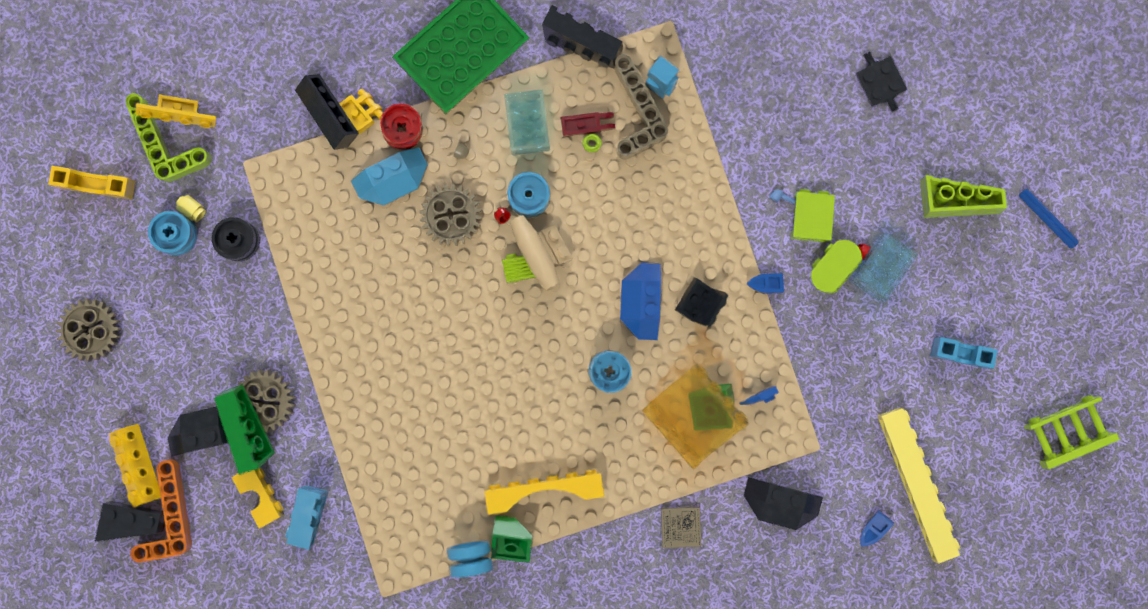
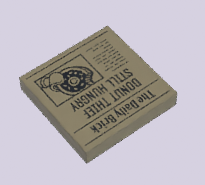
(681, 527)

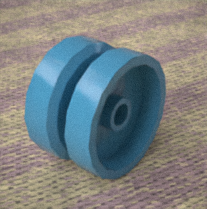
(530, 183)
(162, 237)
(471, 559)

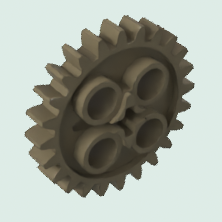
(448, 197)
(80, 315)
(266, 382)

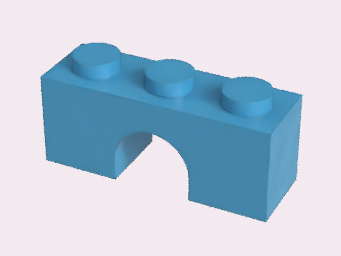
(662, 78)
(962, 353)

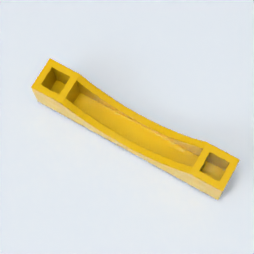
(503, 498)

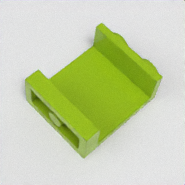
(813, 216)

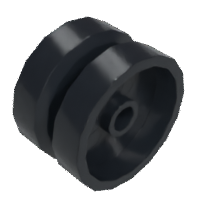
(236, 250)

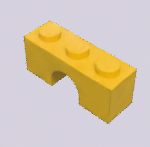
(268, 508)

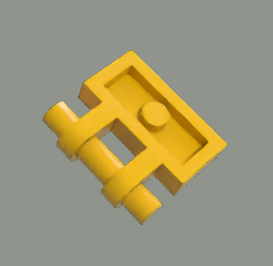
(358, 116)

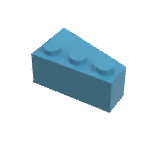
(306, 516)

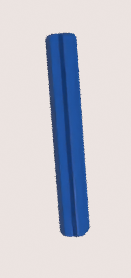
(1048, 218)

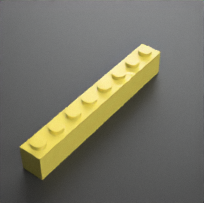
(918, 485)

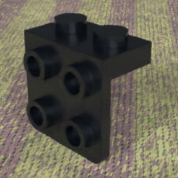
(701, 303)

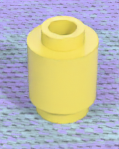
(190, 208)

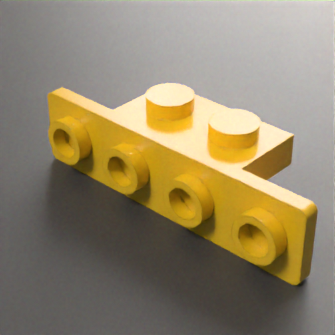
(177, 110)

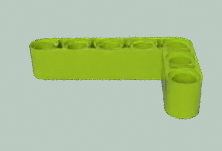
(158, 144)

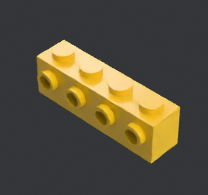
(135, 465)

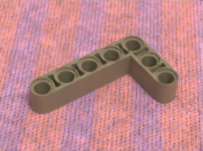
(641, 108)

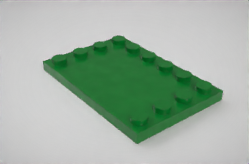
(460, 50)

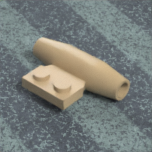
(541, 250)

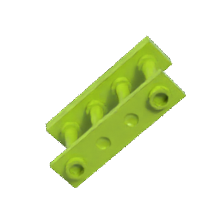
(1085, 445)

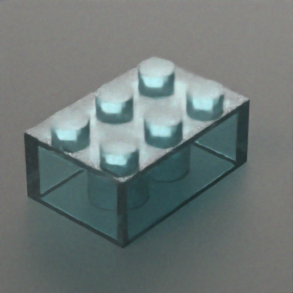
(527, 122)
(883, 267)

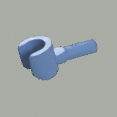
(776, 195)

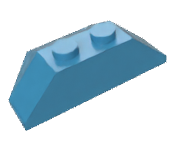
(391, 177)

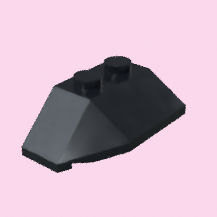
(197, 432)
(781, 504)

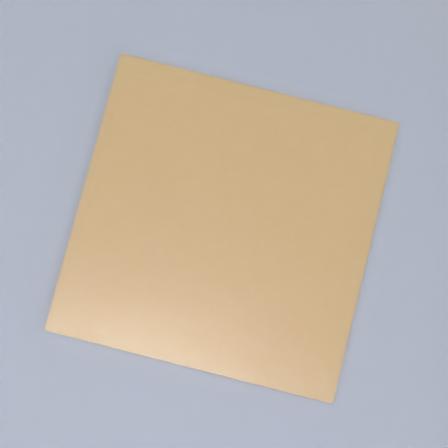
(471, 382)

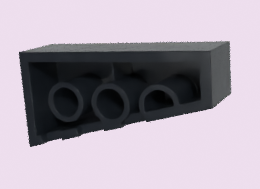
(580, 38)

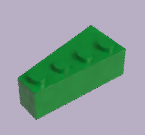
(243, 430)

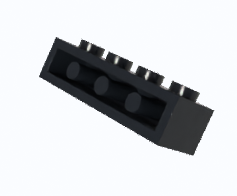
(326, 111)

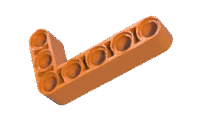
(170, 517)

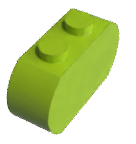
(836, 266)

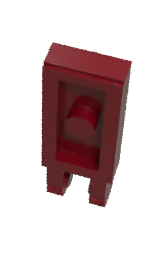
(585, 123)

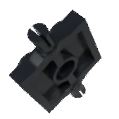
(881, 81)

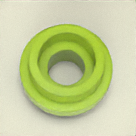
(589, 137)

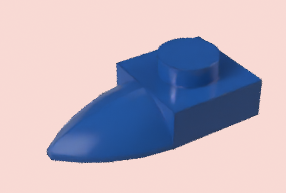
(767, 283)
(766, 395)
(875, 529)

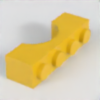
(92, 183)

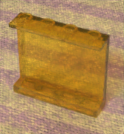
(695, 415)

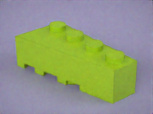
(955, 198)

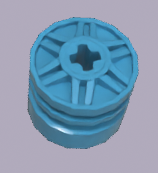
(615, 381)

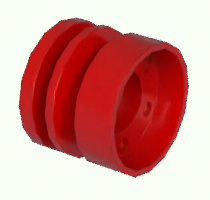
(401, 116)

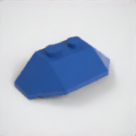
(642, 301)

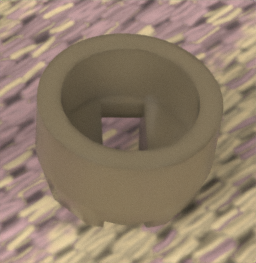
(461, 151)

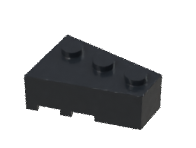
(124, 521)

